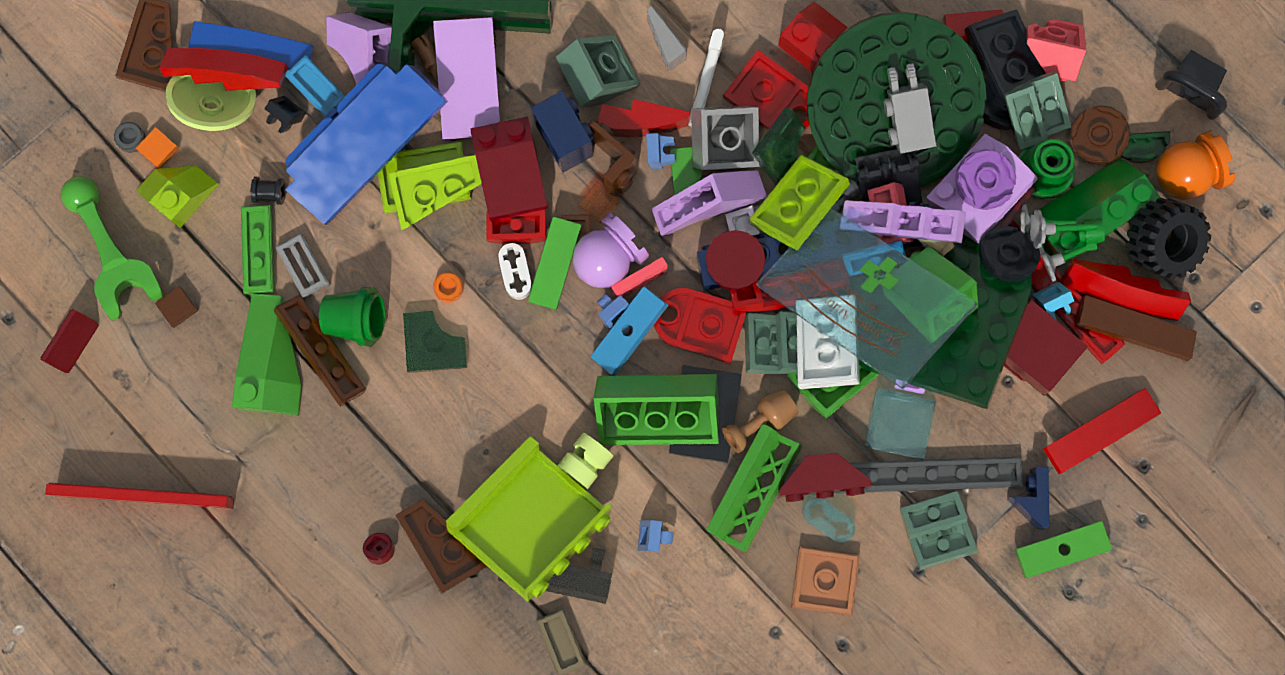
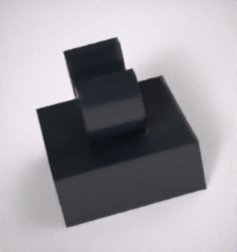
(285, 111)

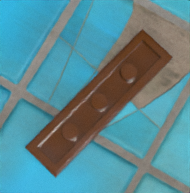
(1136, 328)
(319, 350)

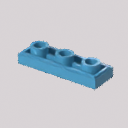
(617, 344)

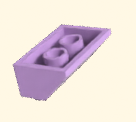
(980, 221)

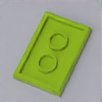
(415, 158)
(799, 202)

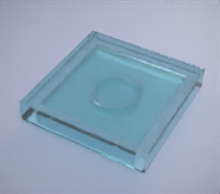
(900, 424)

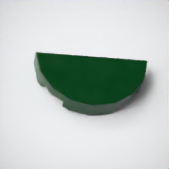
(1146, 146)

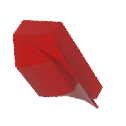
(517, 229)

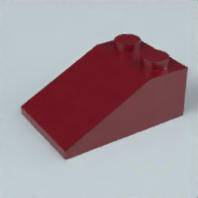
(508, 168)

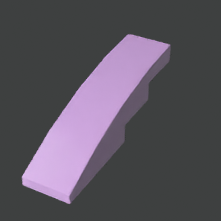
(906, 221)

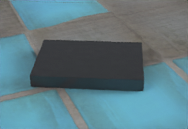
(1003, 53)
(728, 397)

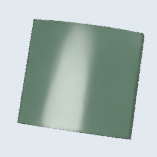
(1037, 110)
(771, 343)
(938, 530)

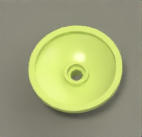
(208, 104)

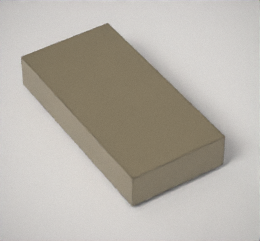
(561, 642)

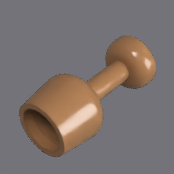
(774, 411)

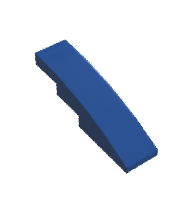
(249, 42)

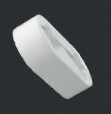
(508, 273)

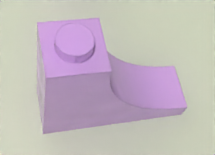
(359, 42)
(708, 198)

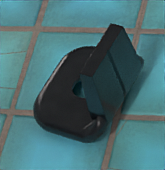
(1198, 82)

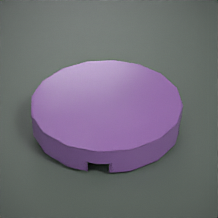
(985, 179)

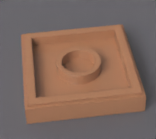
(825, 581)

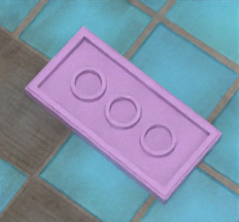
(466, 75)

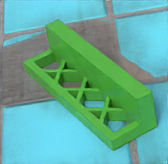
(746, 481)

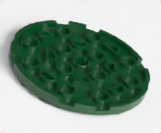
(853, 81)

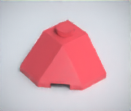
(1058, 47)

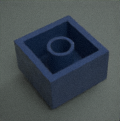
(562, 130)

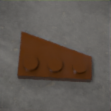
(147, 45)
(438, 549)

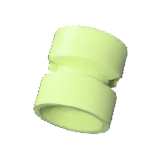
(585, 460)

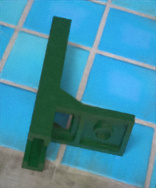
(414, 18)

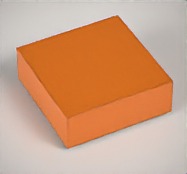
(157, 148)

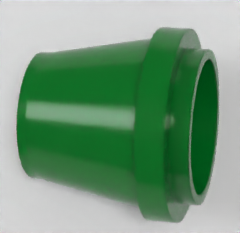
(1050, 180)
(354, 316)

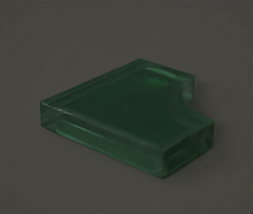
(779, 146)
(429, 346)

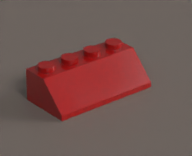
(810, 34)

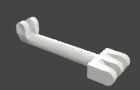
(709, 68)

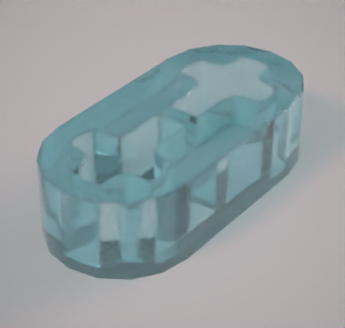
(832, 514)

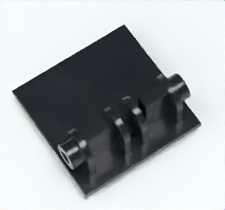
(889, 167)

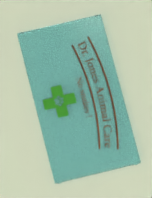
(867, 297)

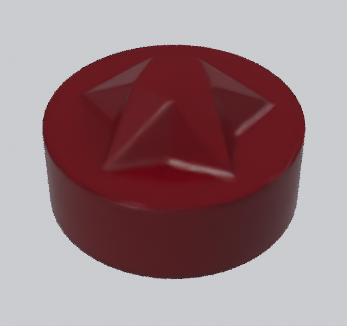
(378, 548)

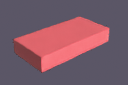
(640, 278)

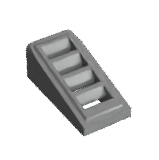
(669, 45)

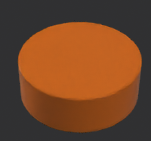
(448, 287)

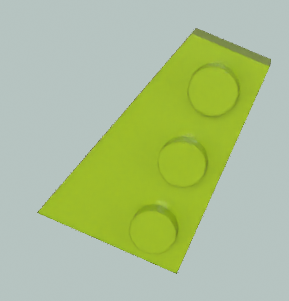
(432, 186)

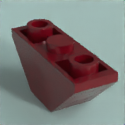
(823, 477)

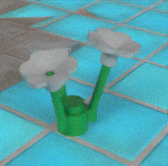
(1088, 231)

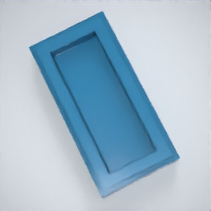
(314, 85)

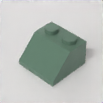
(597, 69)

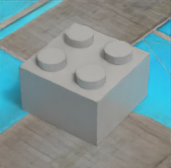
(724, 137)

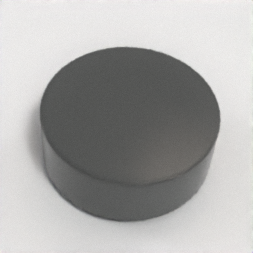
(128, 136)

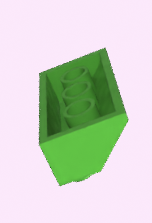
(657, 409)

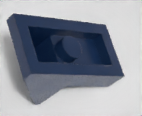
(1036, 506)

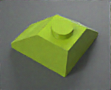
(177, 191)

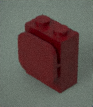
(1042, 350)

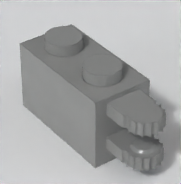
(909, 113)

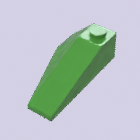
(267, 365)

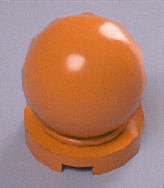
(1192, 168)

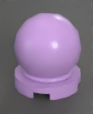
(606, 254)

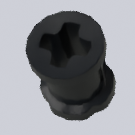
(268, 190)

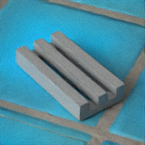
(314, 287)

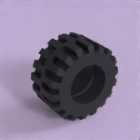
(1186, 244)

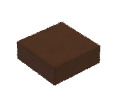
(176, 307)

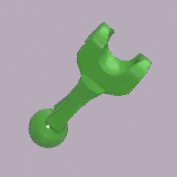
(118, 272)

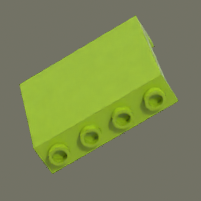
(528, 520)

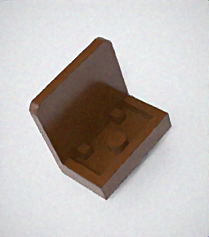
(620, 174)

